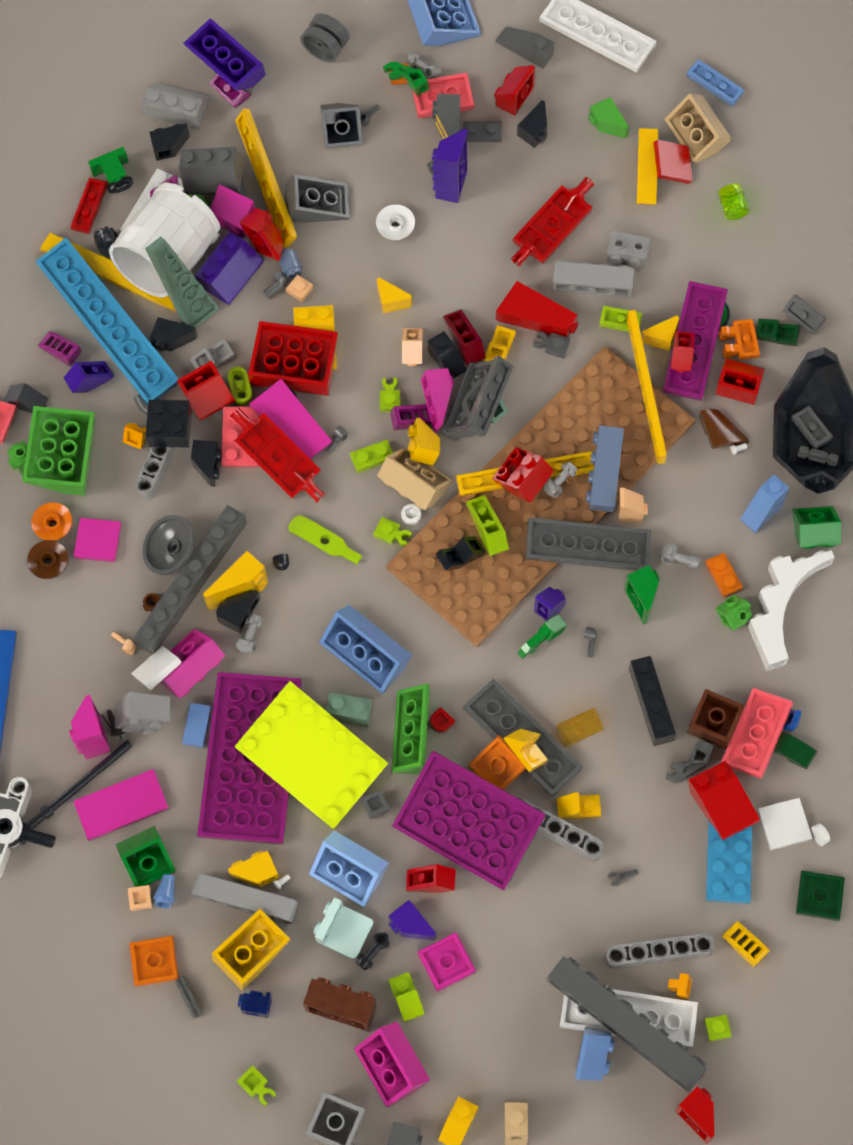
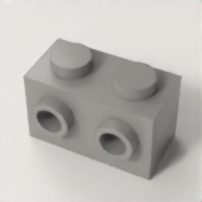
(628, 249)

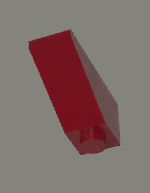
(465, 337)

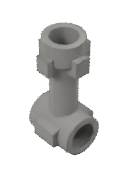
(429, 71)
(552, 487)
(670, 553)
(246, 644)

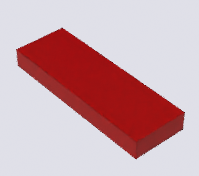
(89, 205)

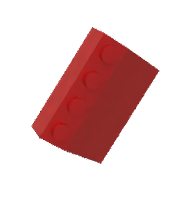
(294, 354)

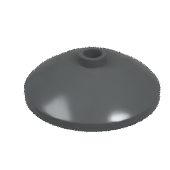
(168, 545)

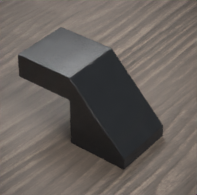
(461, 554)

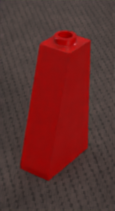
(535, 312)

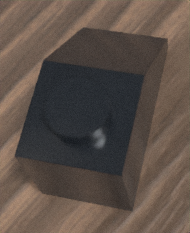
(534, 126)
(171, 334)
(446, 354)
(237, 609)

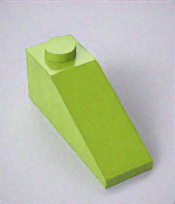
(488, 525)

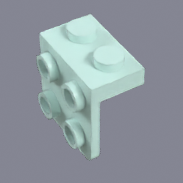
(342, 929)

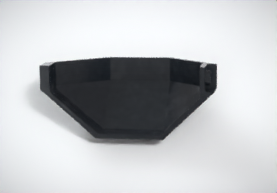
(824, 388)

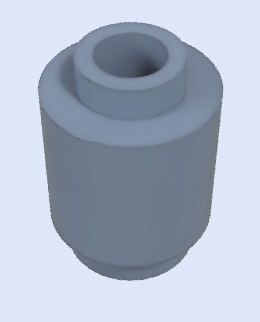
(290, 263)

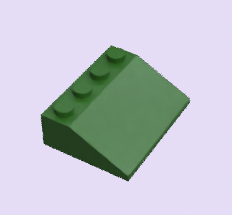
(59, 449)

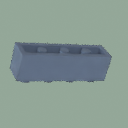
(606, 468)

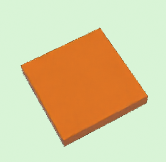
(498, 764)
(153, 961)

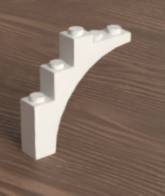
(787, 577)

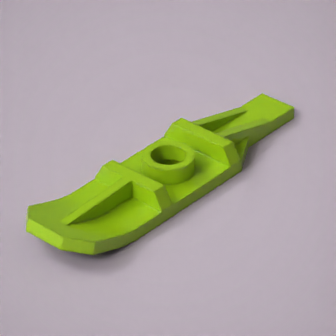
(314, 534)

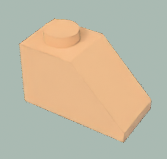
(412, 346)
(631, 507)

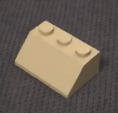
(698, 128)
(414, 479)

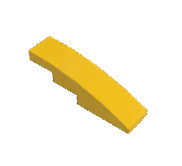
(646, 167)

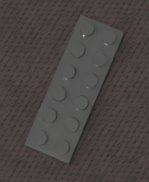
(587, 544)
(502, 715)

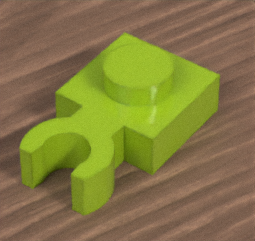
(389, 396)
(390, 531)
(253, 1083)

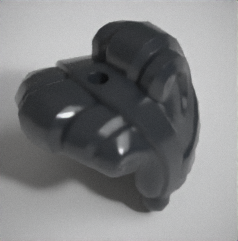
(104, 239)

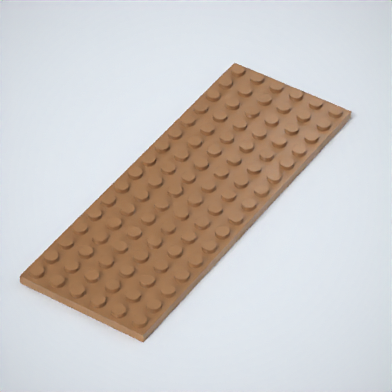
(491, 587)

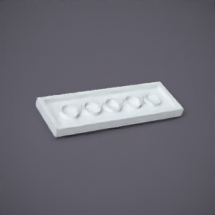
(598, 32)
(670, 1014)

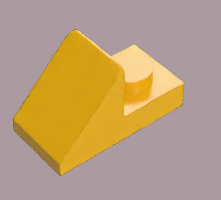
(523, 745)
(578, 807)

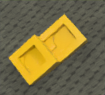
(500, 343)

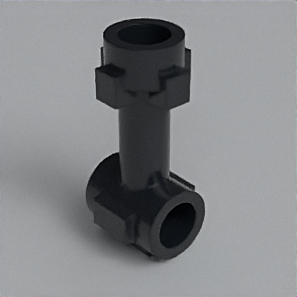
(381, 942)

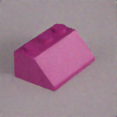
(198, 657)
(88, 730)
(391, 1064)

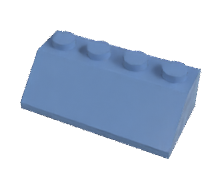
(365, 648)

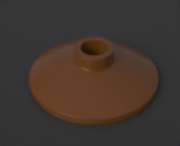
(46, 551)

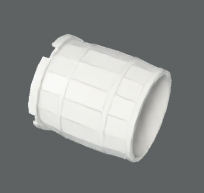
(176, 217)

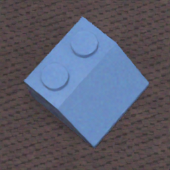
(593, 1055)

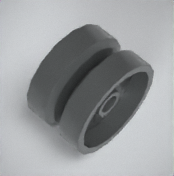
(324, 37)

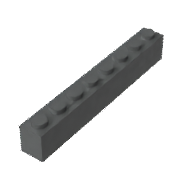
(190, 580)
(626, 1024)

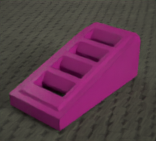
(71, 355)
(399, 424)

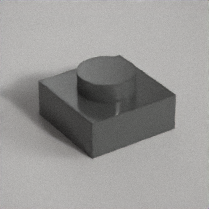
(375, 804)

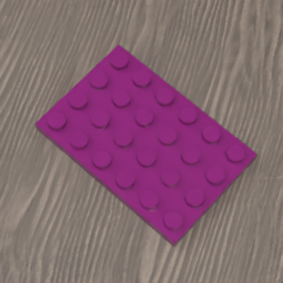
(468, 820)

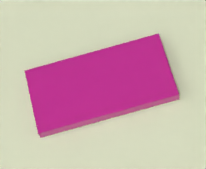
(291, 418)
(120, 804)

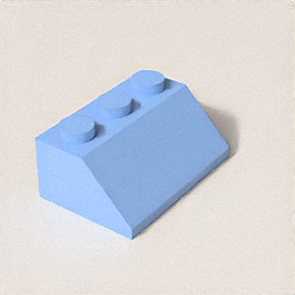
(348, 868)

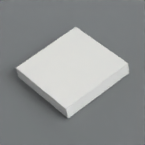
(156, 668)
(784, 824)

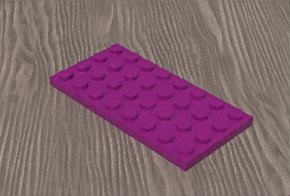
(237, 795)

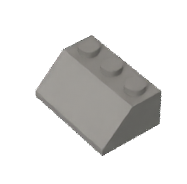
(174, 105)

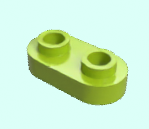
(240, 387)

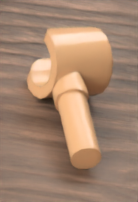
(128, 647)

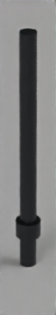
(47, 811)

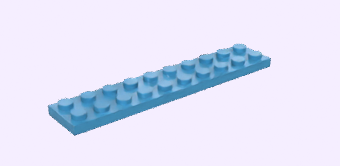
(107, 321)

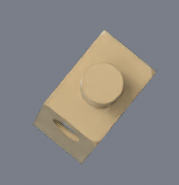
(516, 1122)

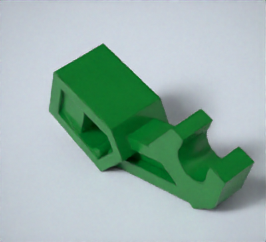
(399, 70)
(548, 631)

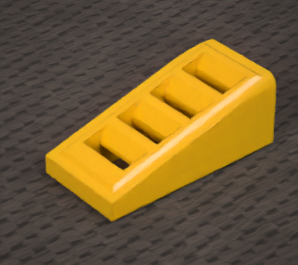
(763, 950)

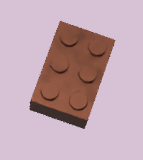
(340, 1003)

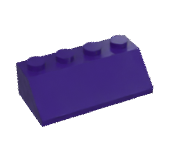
(225, 56)
(450, 166)

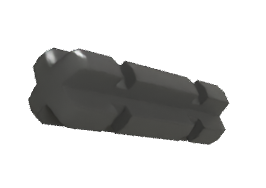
(818, 456)
(189, 997)

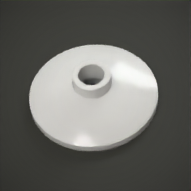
(395, 215)

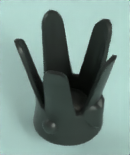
(114, 731)

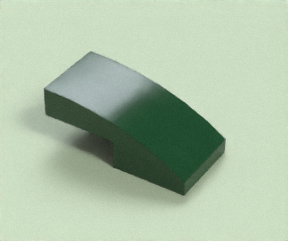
(777, 333)
(795, 750)

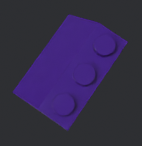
(229, 268)

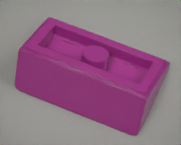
(234, 97)

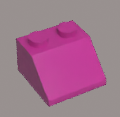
(231, 209)

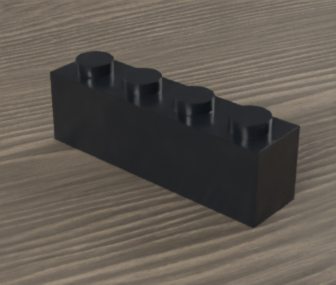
(652, 701)

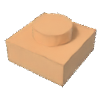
(299, 288)
(140, 898)

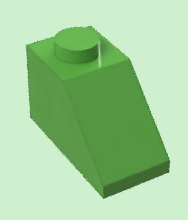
(608, 118)

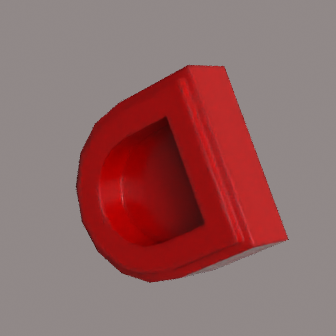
(441, 721)

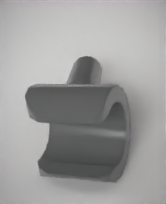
(365, 122)
(340, 434)
(591, 634)
(622, 876)

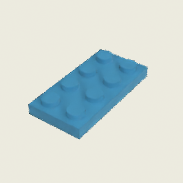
(729, 867)

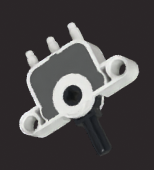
(11, 811)

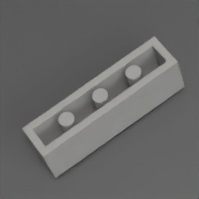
(593, 279)

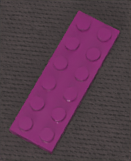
(701, 316)

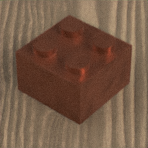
(715, 719)

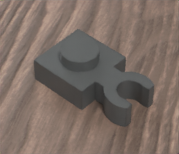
(555, 344)

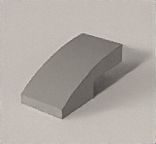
(219, 354)

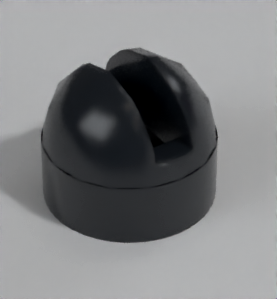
(281, 561)

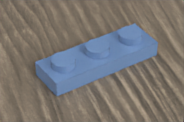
(715, 82)

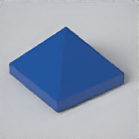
(793, 720)

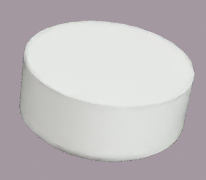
(411, 514)
(820, 834)

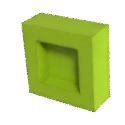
(717, 1028)

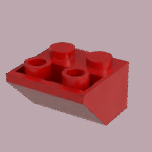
(740, 381)
(206, 390)
(523, 474)

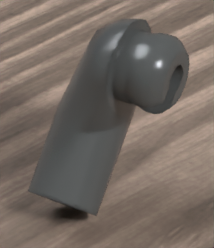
(277, 286)
(141, 404)

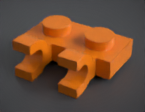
(745, 339)

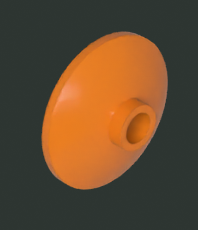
(46, 515)

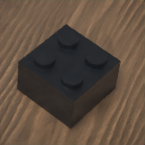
(168, 423)

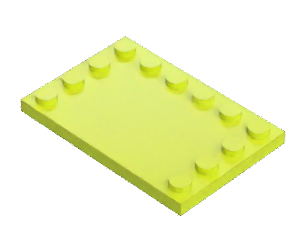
(311, 755)

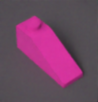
(437, 390)

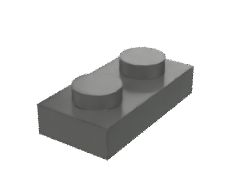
(484, 131)
(804, 314)
(812, 427)

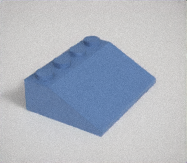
(444, 21)

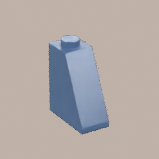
(765, 503)

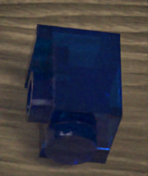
(255, 1003)

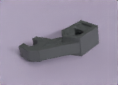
(685, 770)

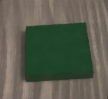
(820, 895)

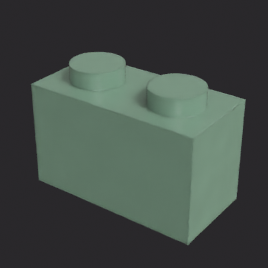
(349, 709)

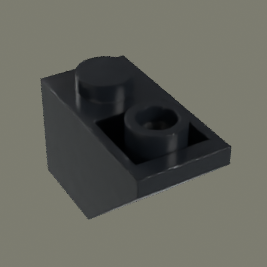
(168, 140)
(205, 459)

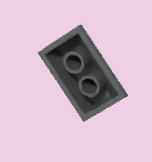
(209, 167)

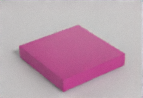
(97, 540)
(446, 962)

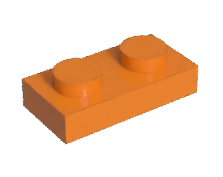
(723, 575)

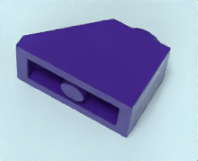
(87, 376)
(549, 603)
(410, 923)

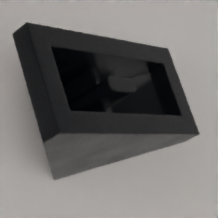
(24, 397)

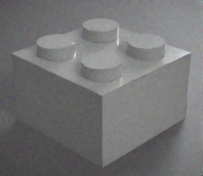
(142, 712)
(335, 1121)

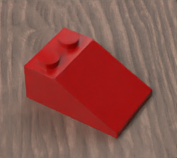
(723, 800)

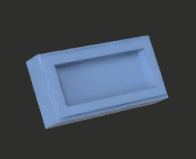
(196, 725)

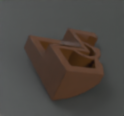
(720, 430)

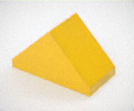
(392, 297)
(661, 334)

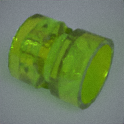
(733, 201)

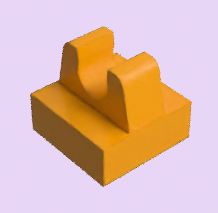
(134, 435)
(681, 986)

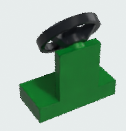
(112, 167)

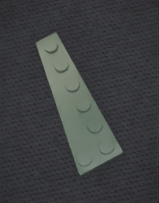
(185, 292)

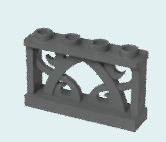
(491, 380)

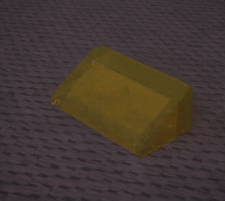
(579, 727)

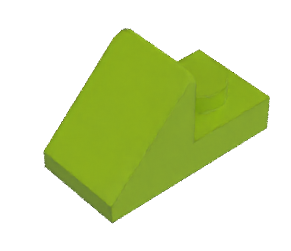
(406, 997)

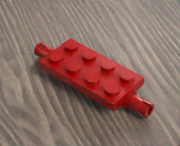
(552, 223)
(277, 455)

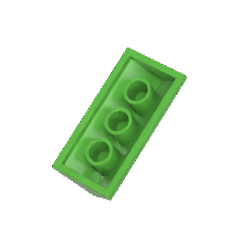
(411, 729)

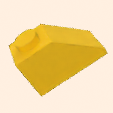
(458, 1122)

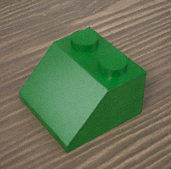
(817, 527)
(642, 590)
(145, 857)

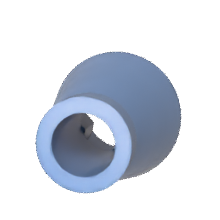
(165, 893)

